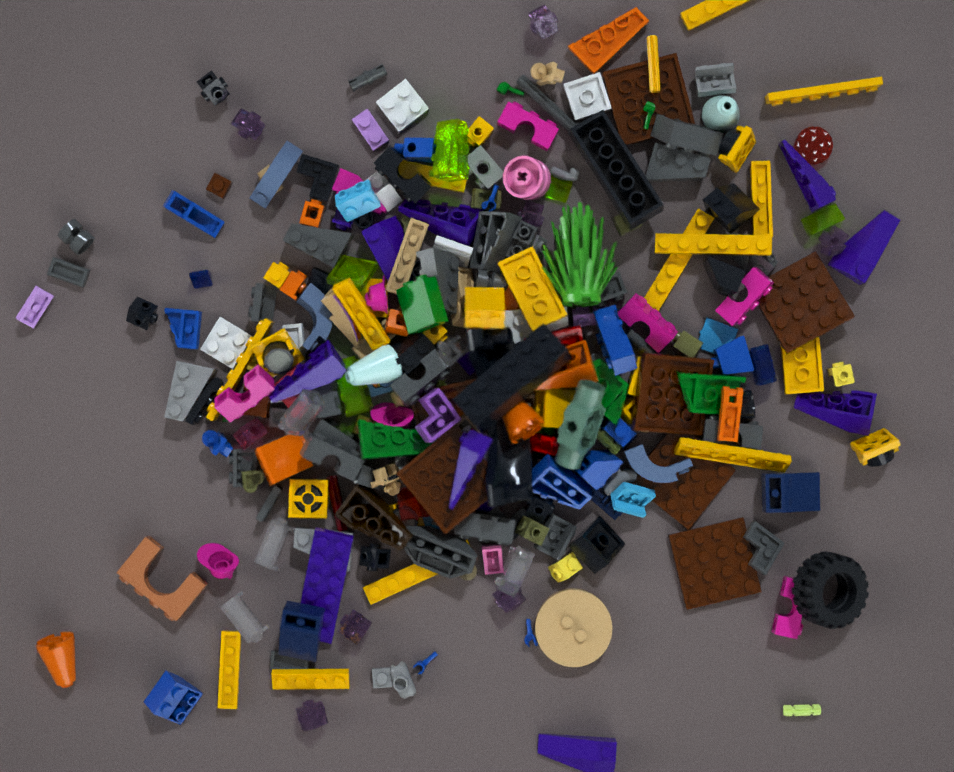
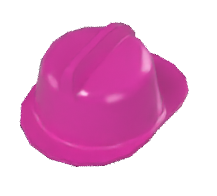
(376, 297)
(391, 415)
(218, 560)

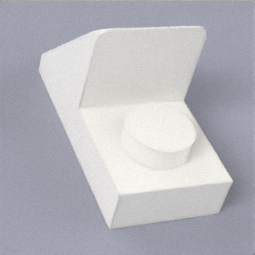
(384, 191)

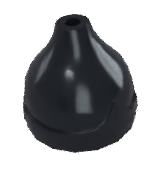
(748, 405)

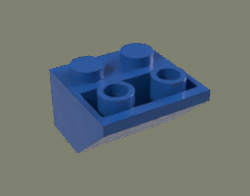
(598, 467)
(172, 698)

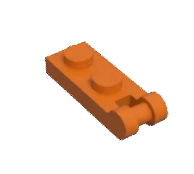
(730, 414)

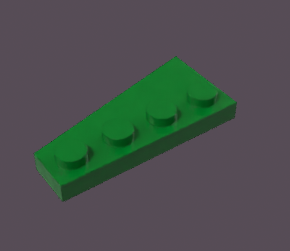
(389, 441)

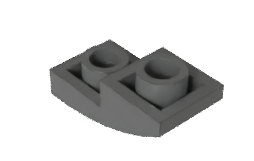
(523, 238)
(366, 476)

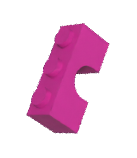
(514, 116)
(757, 285)
(639, 310)
(233, 404)
(788, 624)

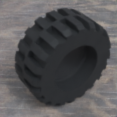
(849, 596)

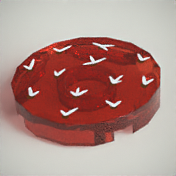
(814, 145)

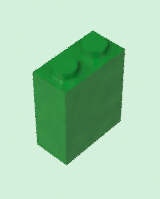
(421, 304)

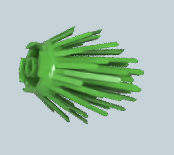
(579, 273)

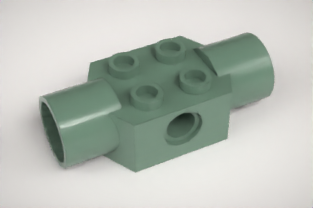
(580, 424)

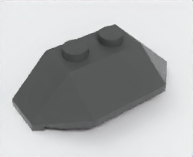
(440, 552)

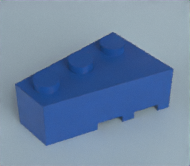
(614, 341)
(560, 484)

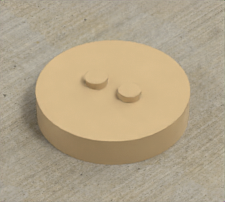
(573, 627)

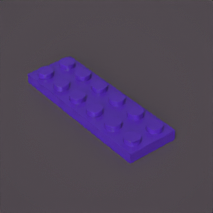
(327, 576)

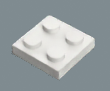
(587, 96)
(402, 105)
(226, 342)

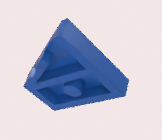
(185, 326)

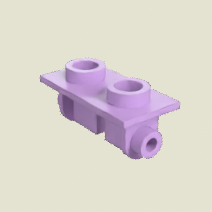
(583, 316)

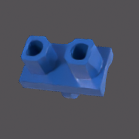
(217, 443)

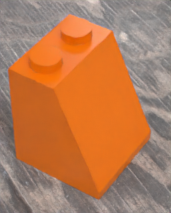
(282, 458)

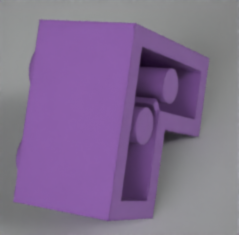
(441, 415)

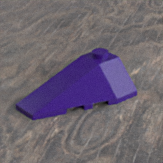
(811, 183)
(445, 221)
(385, 241)
(865, 248)
(321, 369)
(846, 411)
(470, 454)
(580, 752)

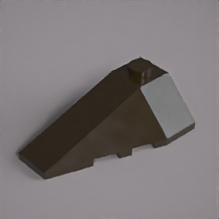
(372, 516)

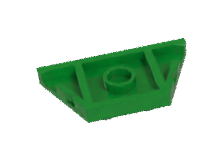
(615, 391)
(703, 391)

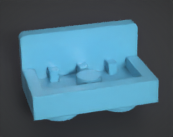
(357, 200)
(632, 499)

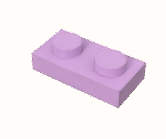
(370, 130)
(34, 307)

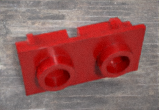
(544, 444)

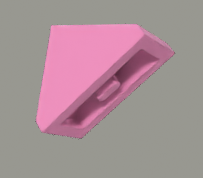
(492, 559)

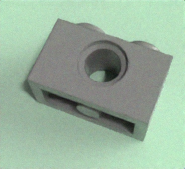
(494, 174)

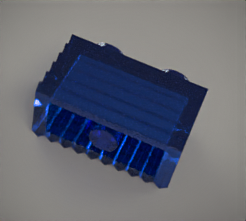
(763, 365)

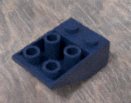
(790, 492)
(301, 631)

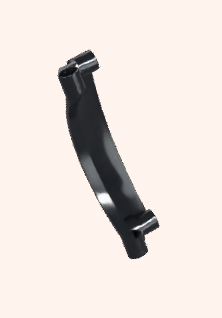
(508, 464)

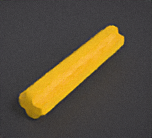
(653, 63)

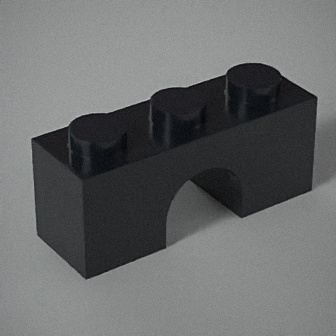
(389, 163)

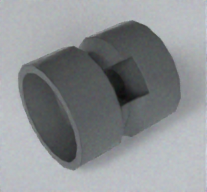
(82, 239)
(485, 279)

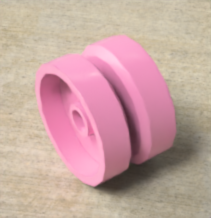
(526, 178)

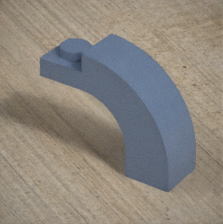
(276, 174)
(320, 315)
(645, 468)

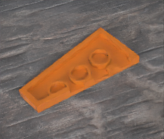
(601, 45)

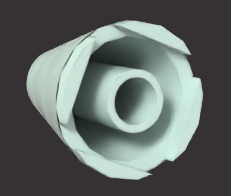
(720, 113)
(375, 368)

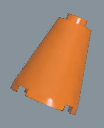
(522, 422)
(59, 657)

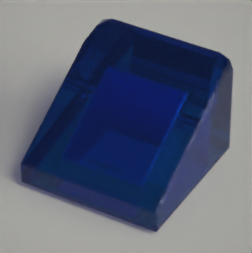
(201, 279)

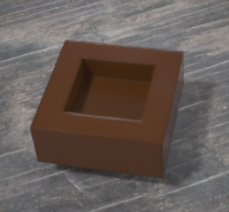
(219, 185)

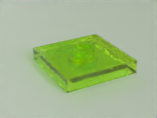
(356, 268)

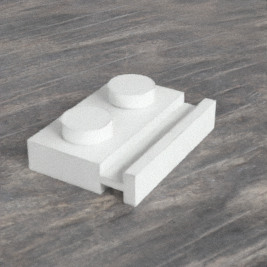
(454, 248)

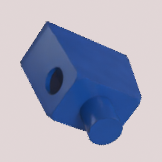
(423, 149)
(733, 357)
(621, 434)

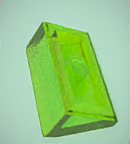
(559, 189)
(822, 219)

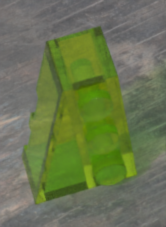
(451, 151)
(354, 397)

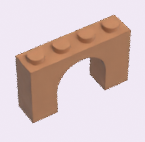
(136, 573)

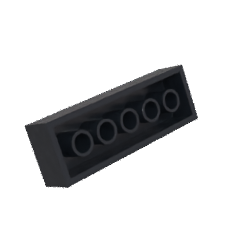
(616, 170)
(512, 378)

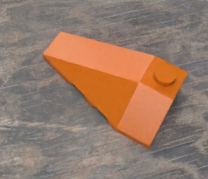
(578, 368)

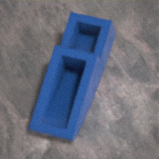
(193, 213)

